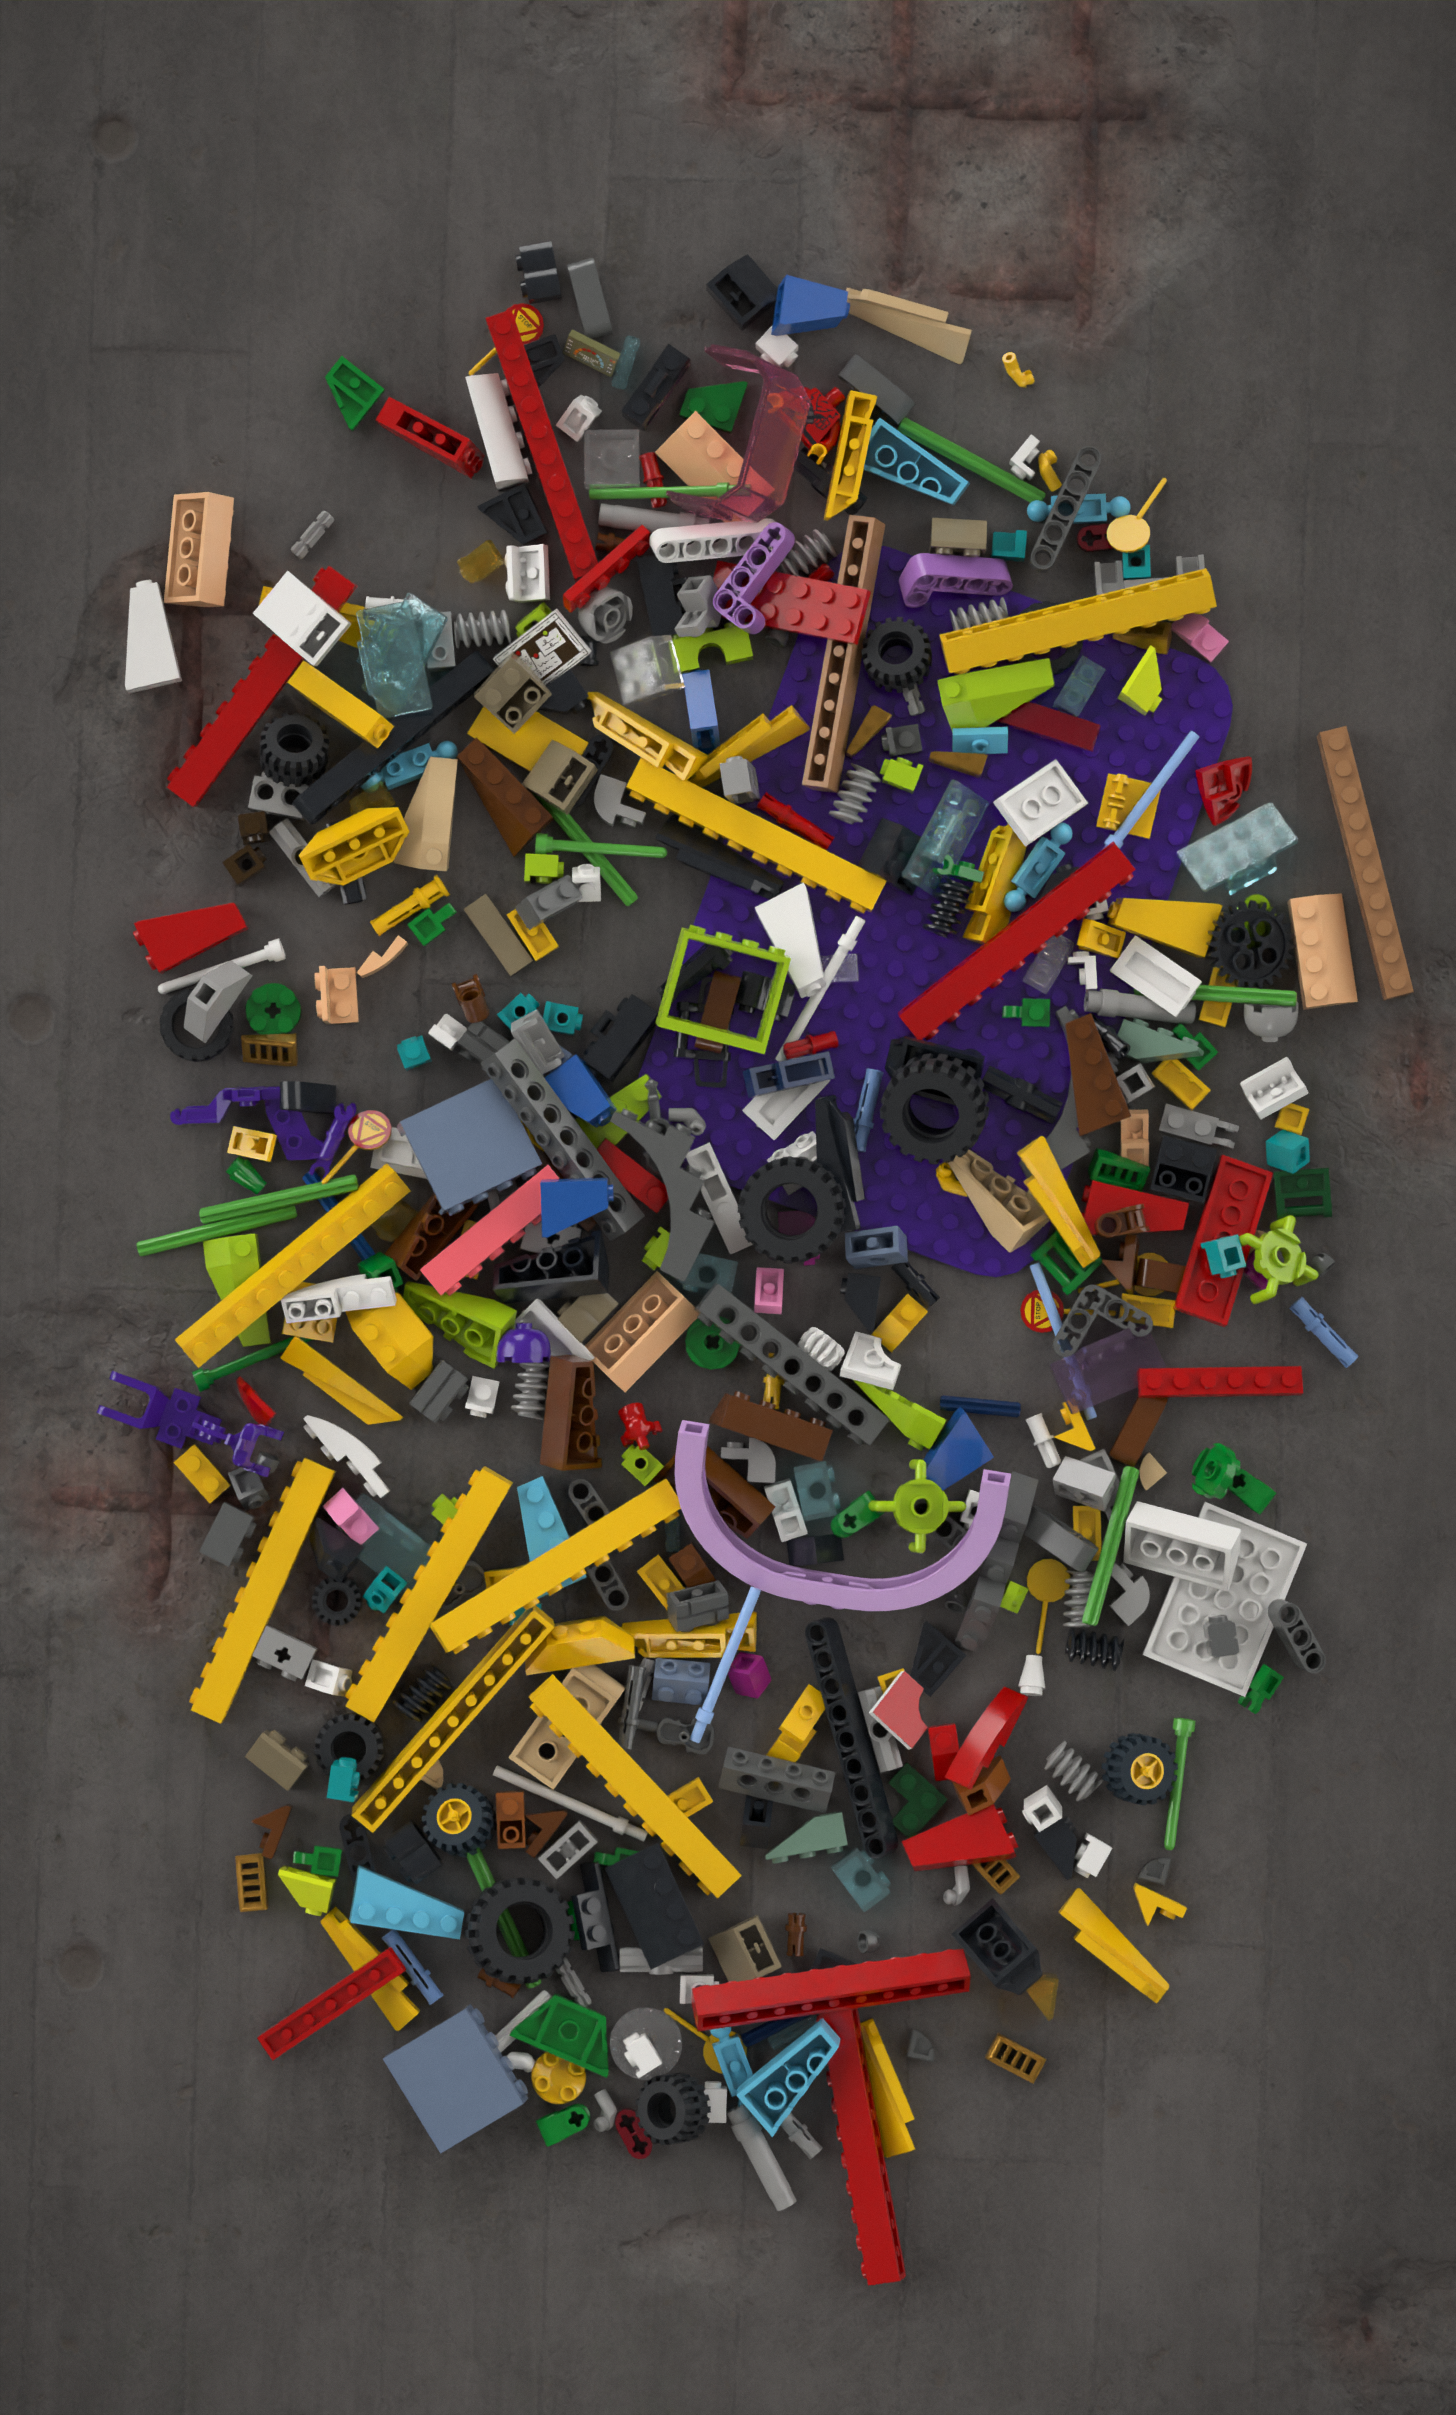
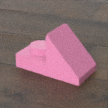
(1200, 635)
(769, 1290)
(350, 1517)

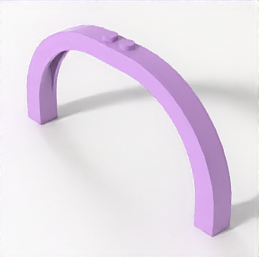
(823, 1587)

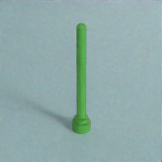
(546, 845)
(1183, 1729)

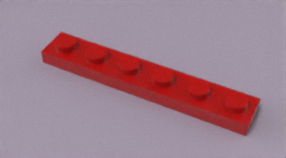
(1220, 1381)
(331, 2003)

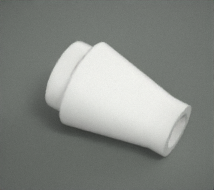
(1032, 1677)

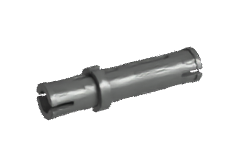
(631, 1704)

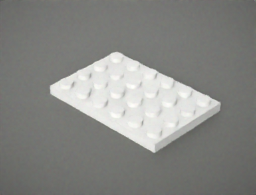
(1260, 1576)

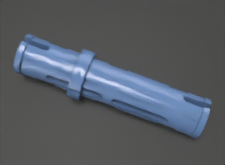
(867, 1104)
(1318, 1326)
(432, 1993)

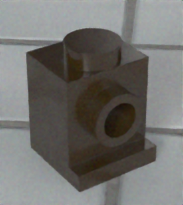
(254, 827)
(235, 868)

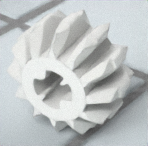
(821, 1348)

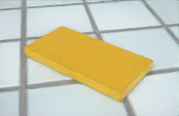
(528, 742)

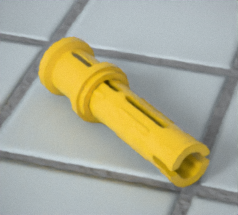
(420, 899)

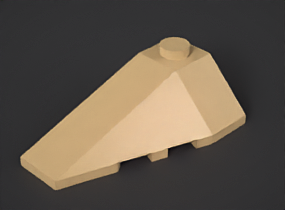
(430, 818)
(1004, 1207)

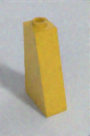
(340, 704)
(1169, 923)

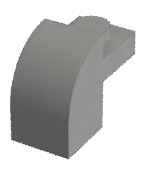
(697, 601)
(608, 802)
(1134, 1083)
(759, 1456)
(1133, 1599)

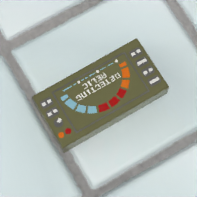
(591, 353)

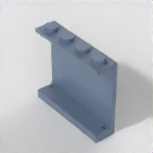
(470, 1146)
(456, 2078)

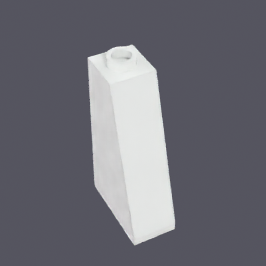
(150, 646)
(792, 928)

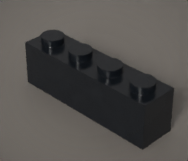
(556, 1272)

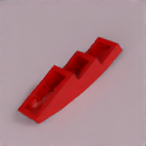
(986, 1736)

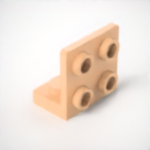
(338, 995)

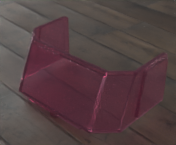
(770, 447)

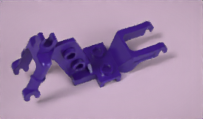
(288, 1125)
(180, 1418)

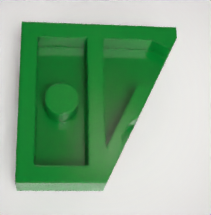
(352, 391)
(715, 404)

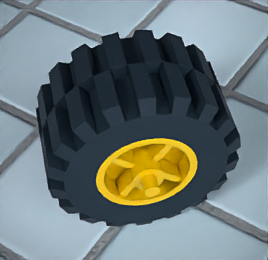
(1139, 1769)
(459, 1819)

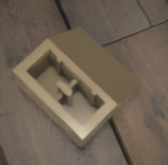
(958, 537)
(512, 692)
(560, 776)
(278, 1759)
(745, 1950)

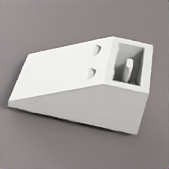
(302, 619)

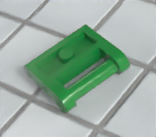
(1057, 1243)

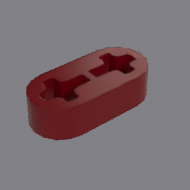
(1097, 545)
(627, 2136)

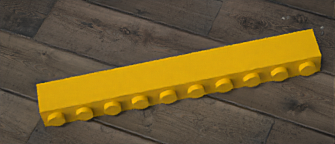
(1078, 621)
(755, 835)
(292, 1265)
(556, 1566)
(263, 1589)
(428, 1594)
(452, 1718)
(634, 1786)

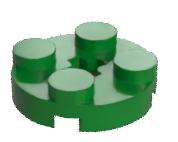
(285, 1000)
(710, 1357)
(1215, 1483)

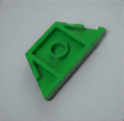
(567, 2032)

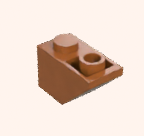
(986, 1788)
(511, 1819)

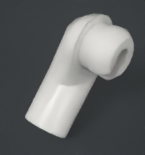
(522, 2061)

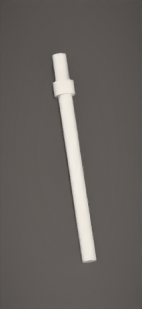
(845, 943)
(620, 1825)

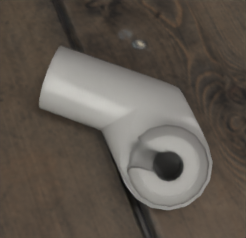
(689, 1117)
(961, 1887)
(608, 2111)

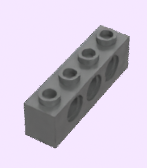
(776, 1780)

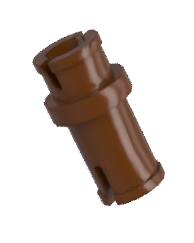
(610, 542)
(796, 1928)
(508, 1988)

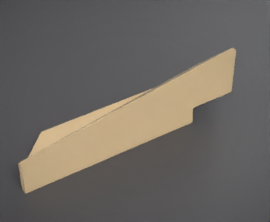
(911, 321)

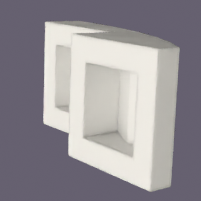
(786, 1510)

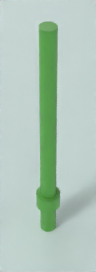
(659, 492)

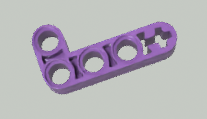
(952, 574)
(758, 577)

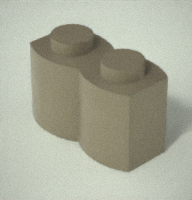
(586, 1314)

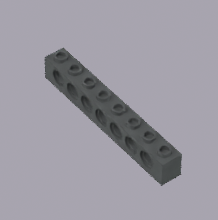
(558, 1132)
(871, 1420)

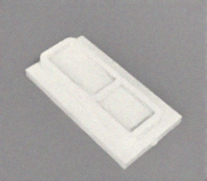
(1156, 976)
(779, 1109)
(398, 1156)
(560, 1339)

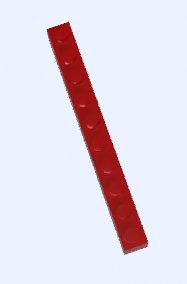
(542, 443)
(249, 702)
(1016, 941)
(830, 1989)
(863, 2152)

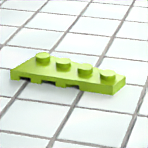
(633, 1098)

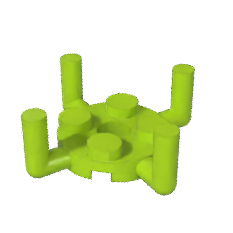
(1266, 1260)
(903, 1506)

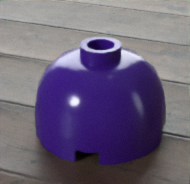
(524, 1345)

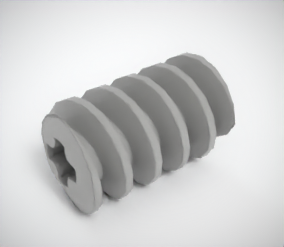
(807, 554)
(978, 617)
(482, 629)
(854, 795)
(531, 1390)
(1079, 1592)
(1072, 1771)

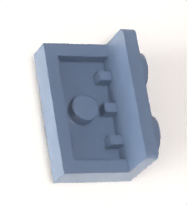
(680, 1681)

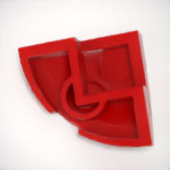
(1222, 786)
(256, 1406)

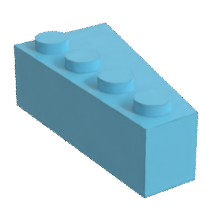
(907, 464)
(541, 1521)
(396, 1906)
(786, 2077)

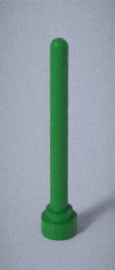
(205, 1378)

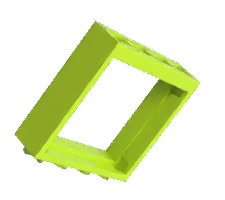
(712, 1033)

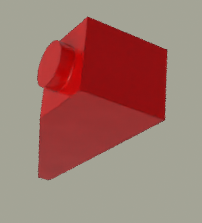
(634, 1177)

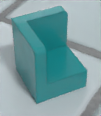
(1009, 545)
(1287, 1151)

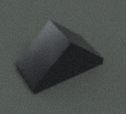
(815, 1550)

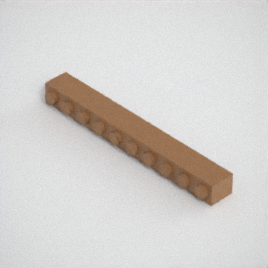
(842, 662)
(1364, 863)

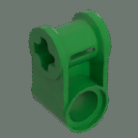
(1252, 1492)
(857, 1514)
(559, 2125)

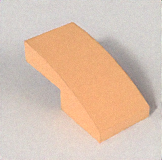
(375, 962)
(1134, 1137)

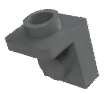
(901, 740)
(248, 1488)

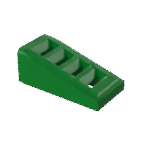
(1110, 1159)

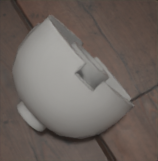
(605, 614)
(1270, 1020)

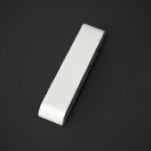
(704, 538)

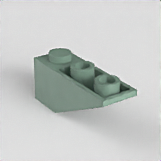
(1154, 1045)
(816, 1834)

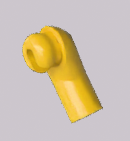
(1012, 368)
(1046, 471)
(948, 1180)

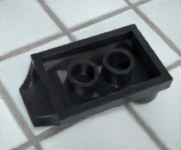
(699, 966)
(906, 1048)
(1000, 1949)

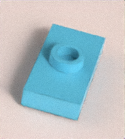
(980, 740)

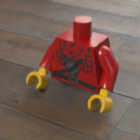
(822, 422)

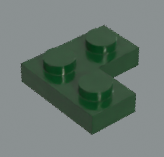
(922, 1799)

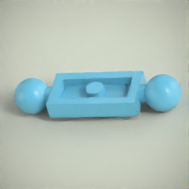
(1093, 509)
(410, 765)
(1038, 867)
(731, 2059)

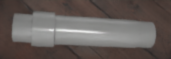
(632, 518)
(1112, 1004)
(749, 2133)

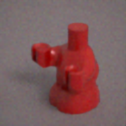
(637, 1425)

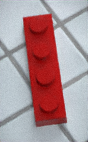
(600, 575)

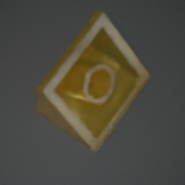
(1044, 1993)

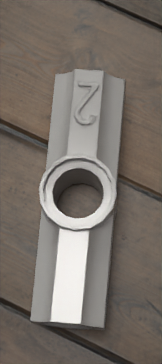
(292, 843)
(884, 1747)
(634, 1961)

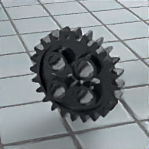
(1273, 938)

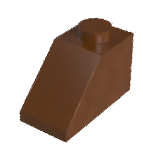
(691, 1567)

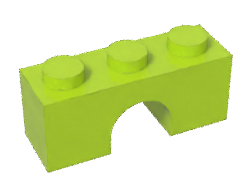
(730, 640)

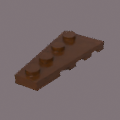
(1094, 1082)

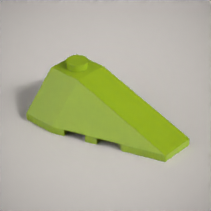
(989, 694)
(230, 1264)
(467, 1318)
(910, 1418)

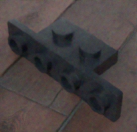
(594, 1919)

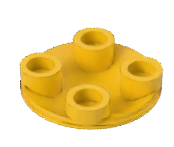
(557, 2079)

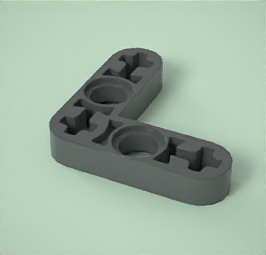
(1101, 1309)

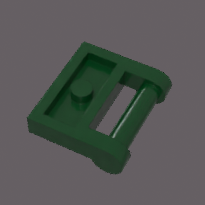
(1302, 1184)

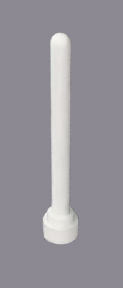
(273, 951)

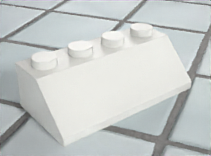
(497, 430)
(1181, 1545)

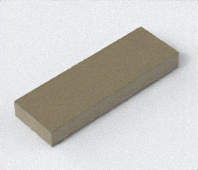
(498, 935)

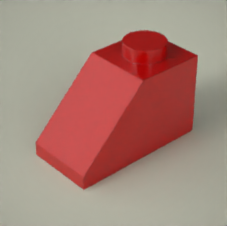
(943, 1748)

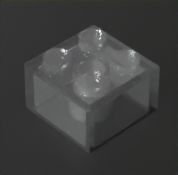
(612, 459)
(647, 669)

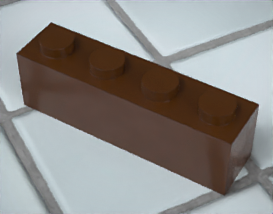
(504, 797)
(426, 1236)
(570, 1418)
(772, 1426)
(734, 1498)

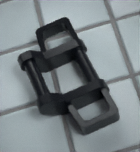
(682, 1041)

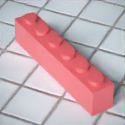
(488, 1236)

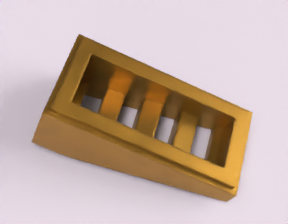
(1157, 636)
(872, 724)
(966, 763)
(278, 1040)
(241, 1883)
(1006, 1883)
(997, 2044)

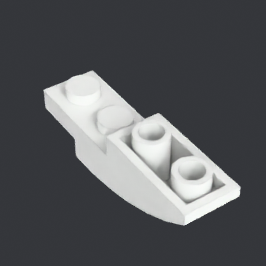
(719, 1197)
(336, 1296)
(339, 1444)

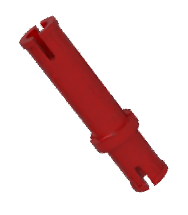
(796, 822)

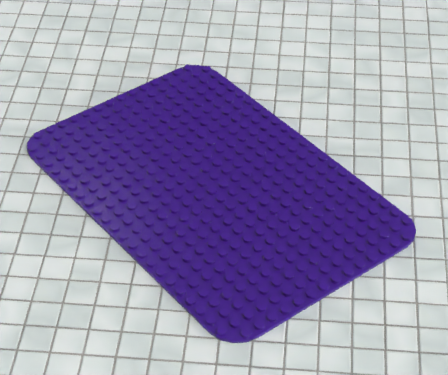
(902, 958)

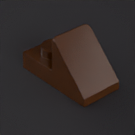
(1125, 1270)
(276, 1821)
(548, 1822)

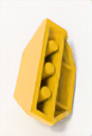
(355, 846)
(396, 1340)
(580, 1645)

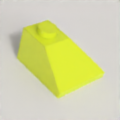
(1144, 685)
(309, 1889)

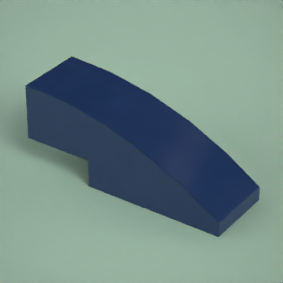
(788, 1074)

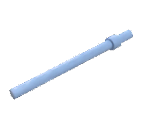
(1153, 790)
(1054, 1317)
(704, 1713)

